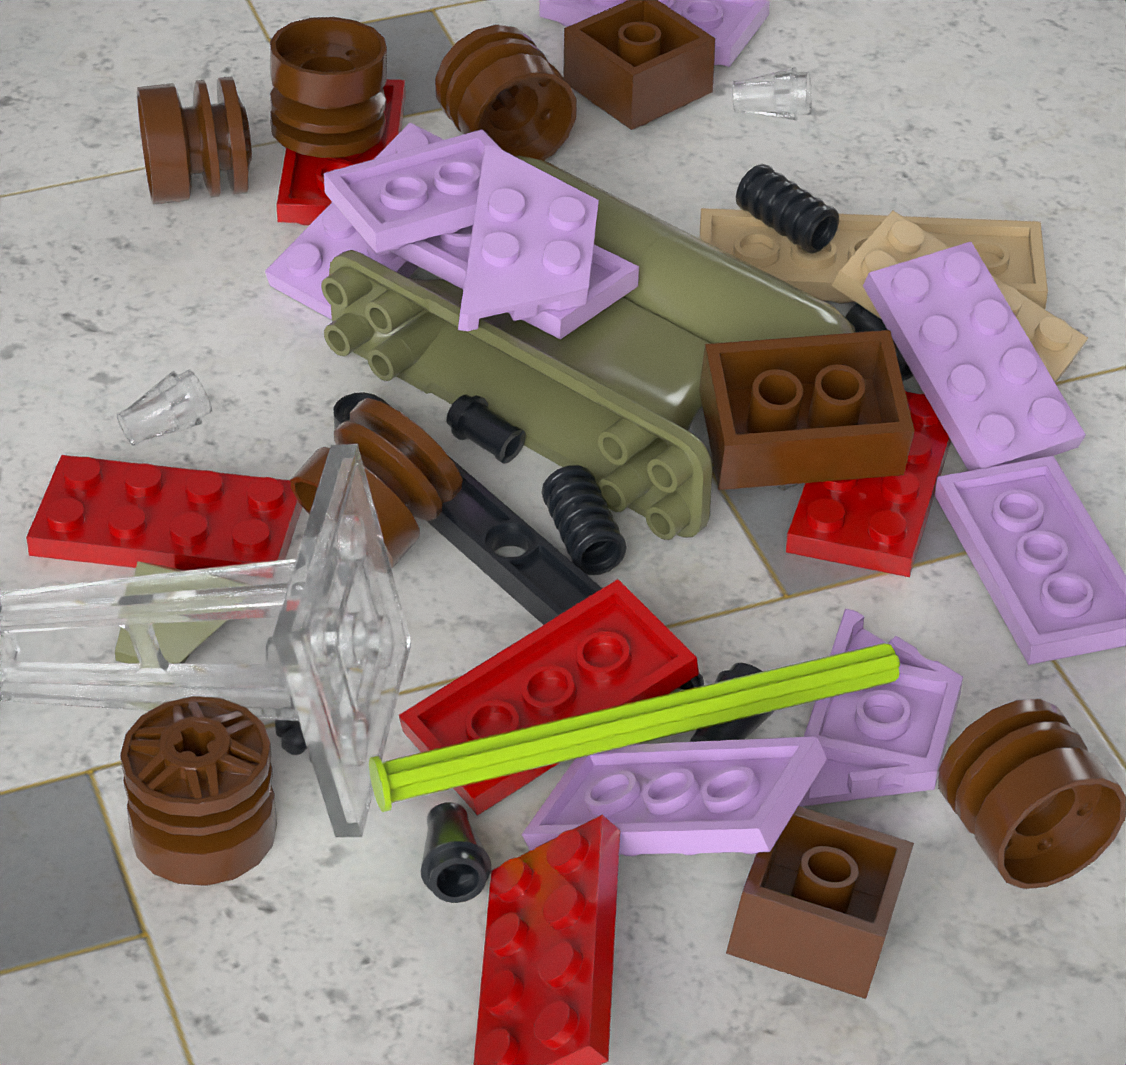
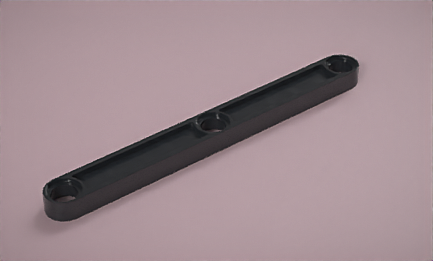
(481, 523)

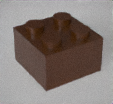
(639, 61)
(821, 901)

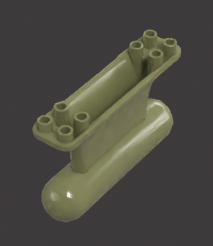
(609, 391)

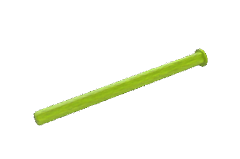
(630, 724)

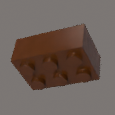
(805, 409)

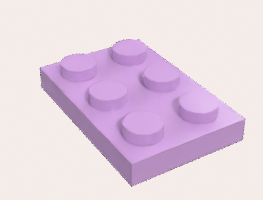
(411, 191)

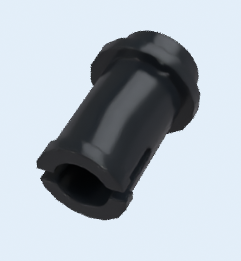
(474, 421)

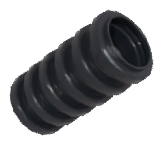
(787, 208)
(583, 520)

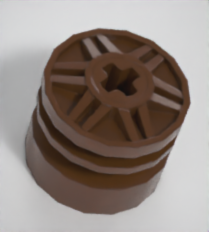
(328, 86)
(508, 90)
(193, 140)
(403, 469)
(199, 790)
(1032, 793)

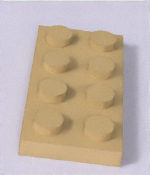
(903, 240)

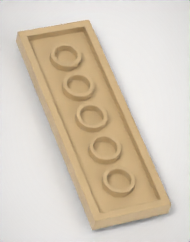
(1007, 248)

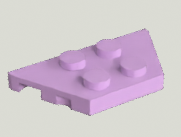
(526, 242)
(884, 735)

